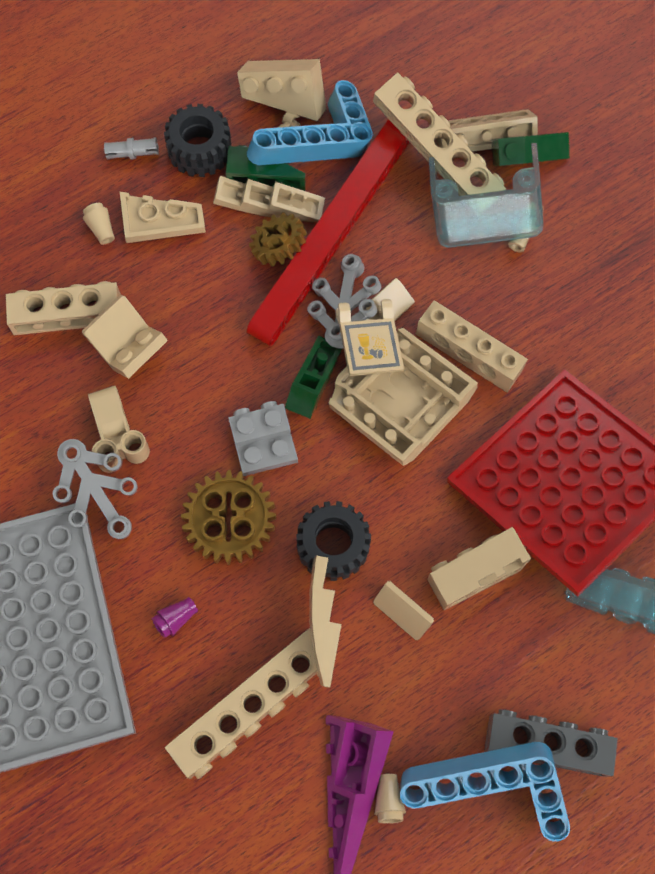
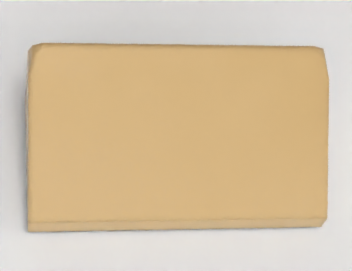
(400, 298)
(403, 610)

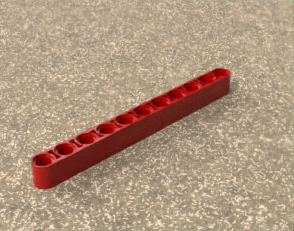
(327, 235)

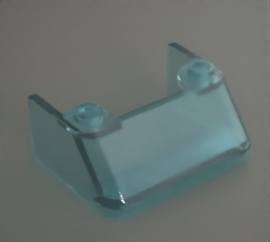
(488, 215)

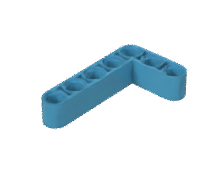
(340, 140)
(493, 781)

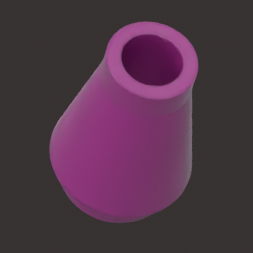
(173, 617)

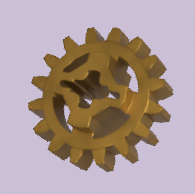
(278, 239)

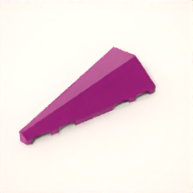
(356, 766)

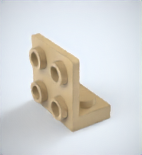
(123, 337)

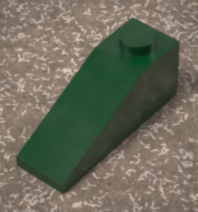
(518, 149)
(241, 168)
(312, 378)

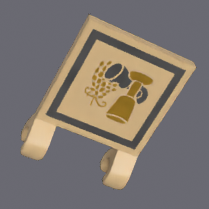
(370, 344)

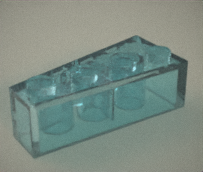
(626, 596)

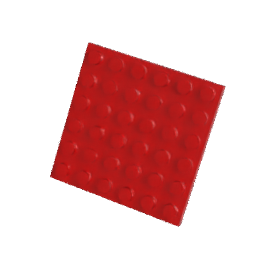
(567, 480)

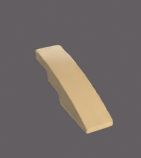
(268, 200)
(323, 633)

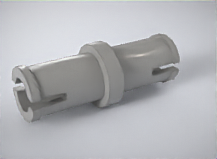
(131, 148)

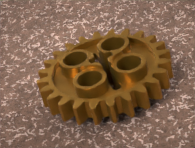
(254, 516)

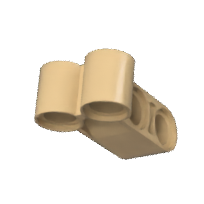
(114, 429)

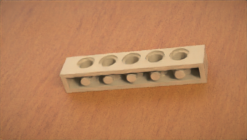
(402, 88)
(183, 747)

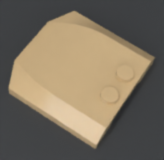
(407, 406)

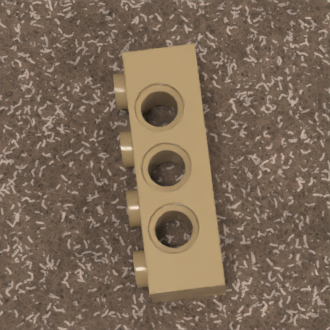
(52, 318)
(471, 346)

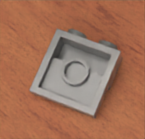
(262, 438)

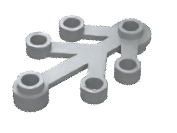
(352, 268)
(91, 485)

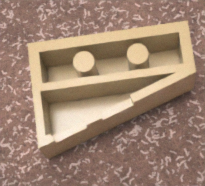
(285, 85)
(478, 568)

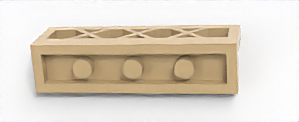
(482, 129)

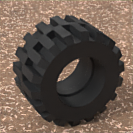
(197, 123)
(334, 517)

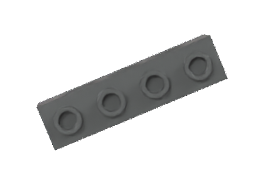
(601, 747)

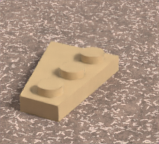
(159, 219)

